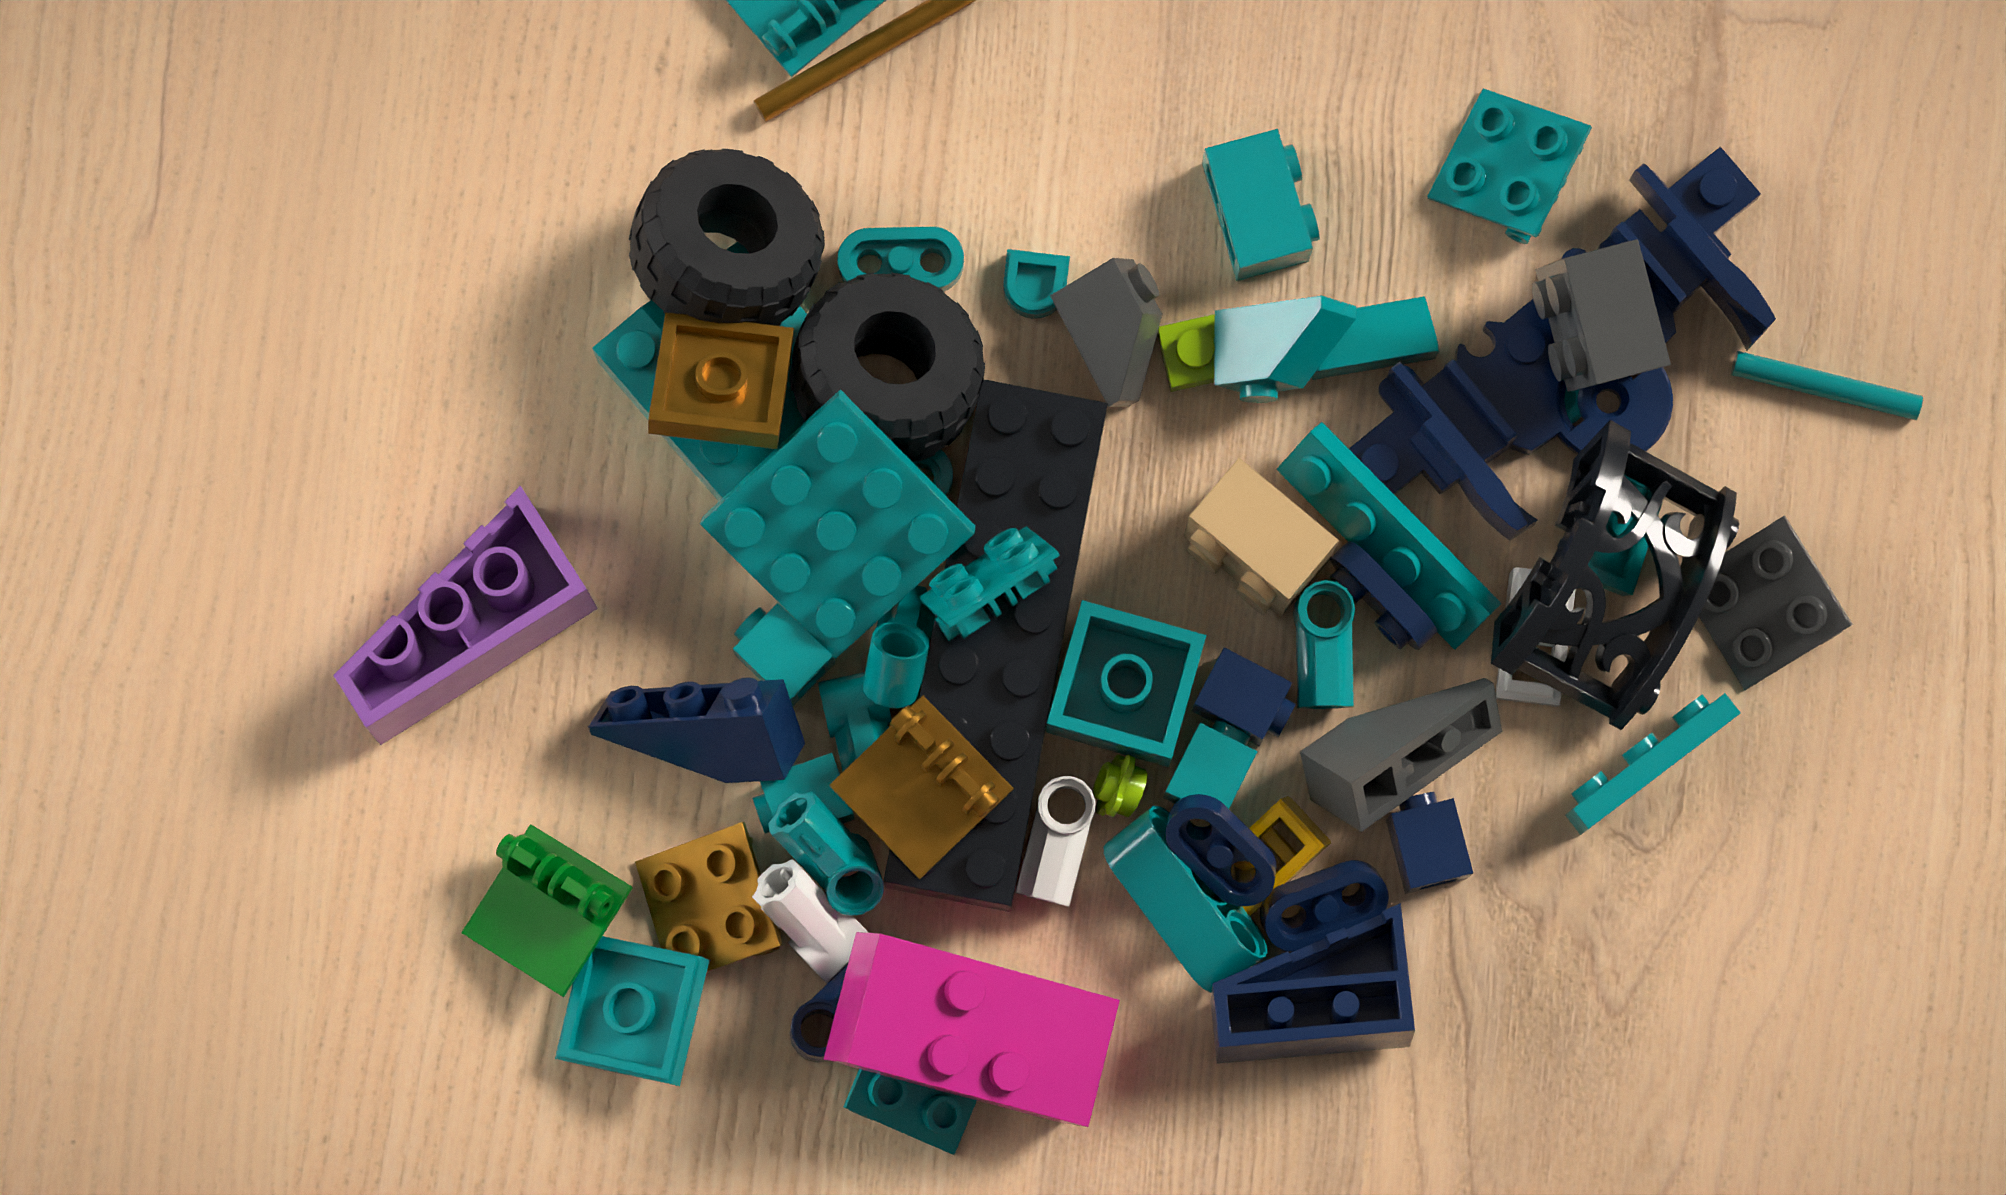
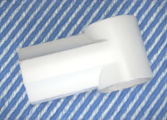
(1055, 848)
(804, 913)

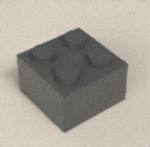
(1600, 316)

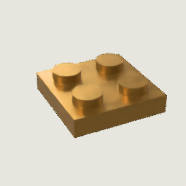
(721, 381)

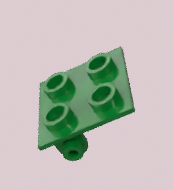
(546, 908)

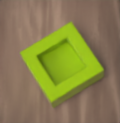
(1188, 352)

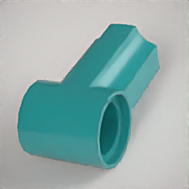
(899, 652)
(1324, 654)
(852, 716)
(829, 852)

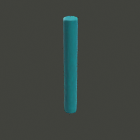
(1827, 385)

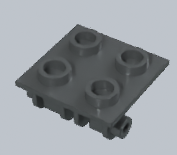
(1770, 604)

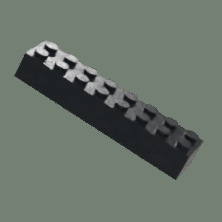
(1032, 468)

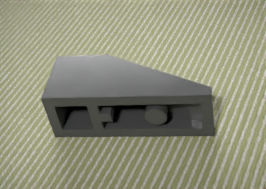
(1396, 751)

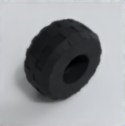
(742, 200)
(899, 320)

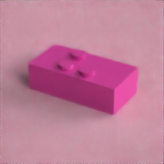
(971, 1029)

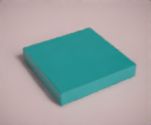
(633, 1010)

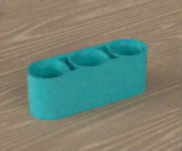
(1196, 924)

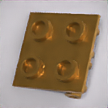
(921, 786)
(705, 899)

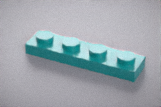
(1389, 532)

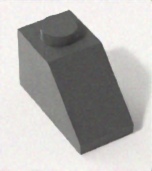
(1113, 325)

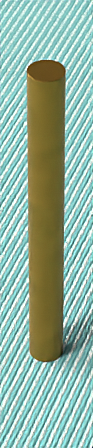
(856, 56)

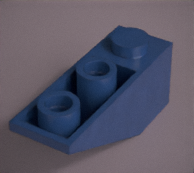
(717, 730)

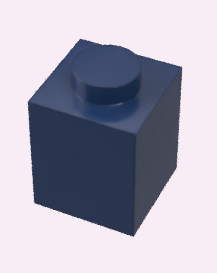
(1245, 697)
(1428, 843)

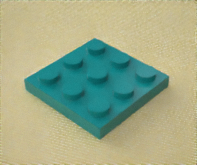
(838, 524)

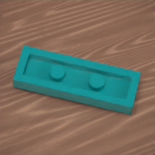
(1649, 760)

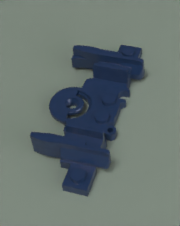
(1512, 396)

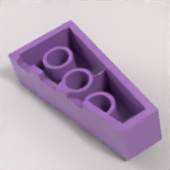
(467, 622)

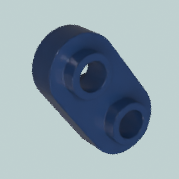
(1400, 616)
(1215, 849)
(1322, 904)

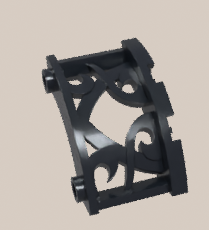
(1539, 608)

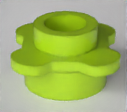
(1119, 786)

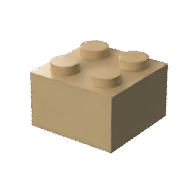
(1258, 539)

